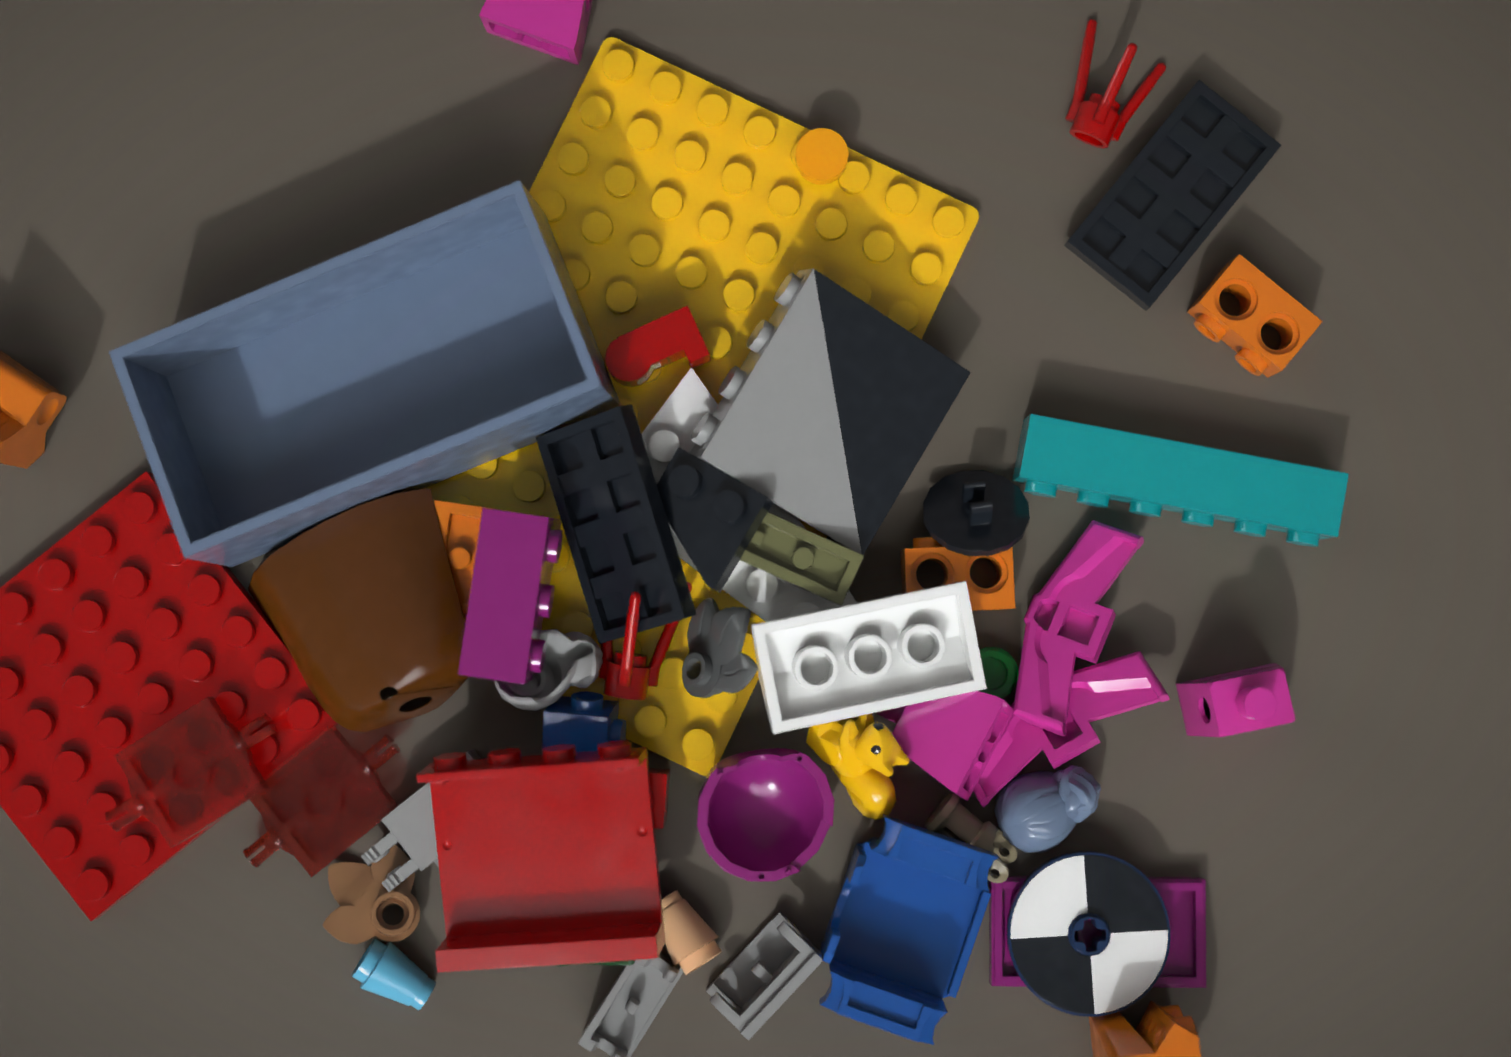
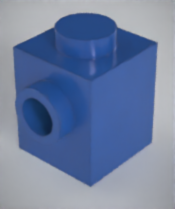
(582, 721)

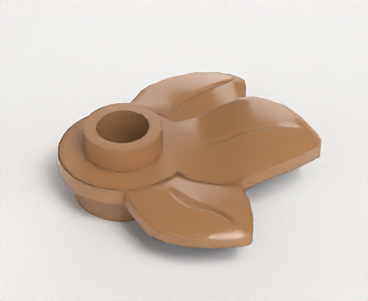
(365, 898)

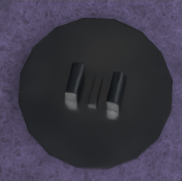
(976, 513)

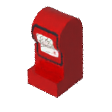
(654, 345)

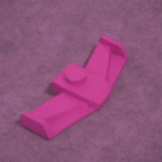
(1069, 623)
(1095, 695)

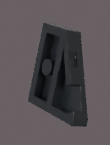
(710, 515)

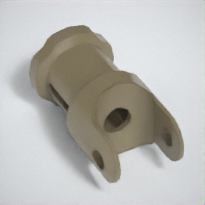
(957, 822)

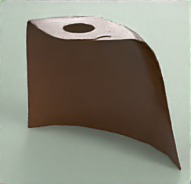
(368, 610)

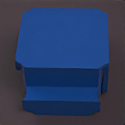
(904, 928)

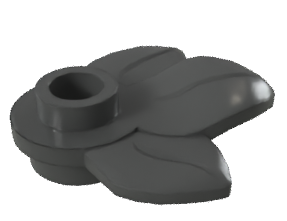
(715, 651)

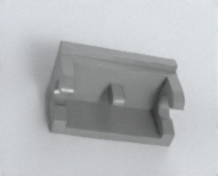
(764, 975)
(630, 1006)

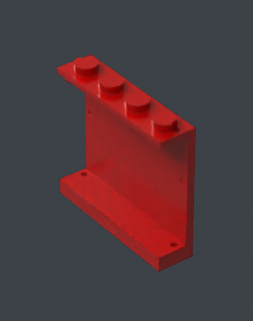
(546, 857)

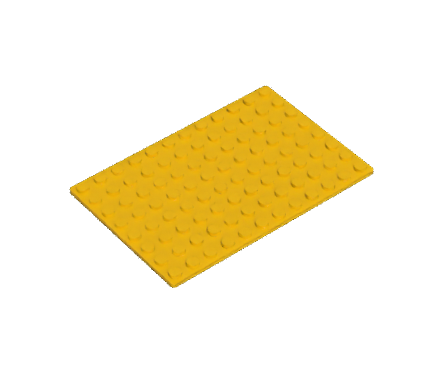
(696, 201)

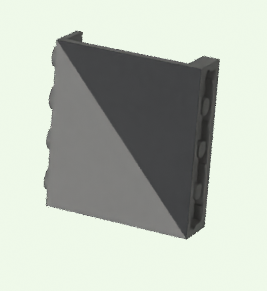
(829, 409)

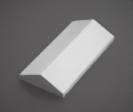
(868, 657)

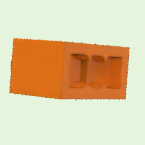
(1260, 304)
(957, 569)

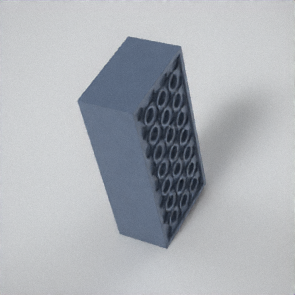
(363, 377)

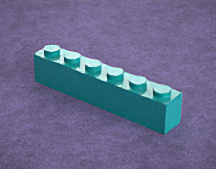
(1180, 478)

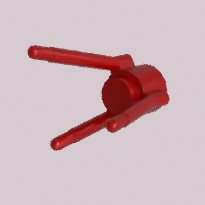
(1098, 119)
(627, 674)

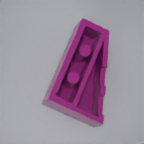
(510, 596)

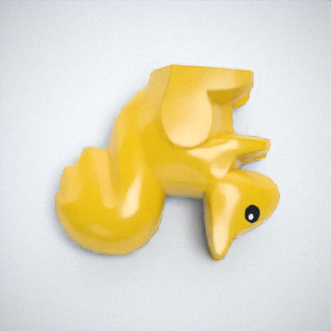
(862, 759)

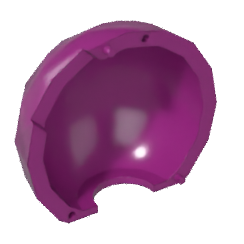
(764, 813)

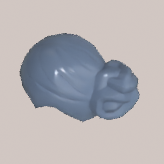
(1045, 806)

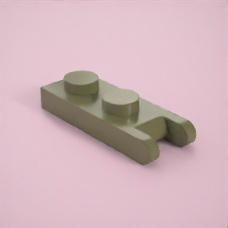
(803, 558)

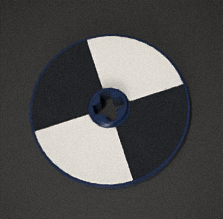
(1118, 964)

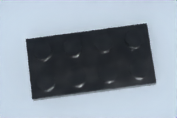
(1172, 195)
(615, 522)

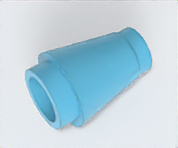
(393, 975)

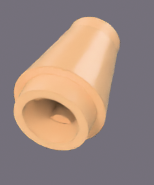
(687, 935)

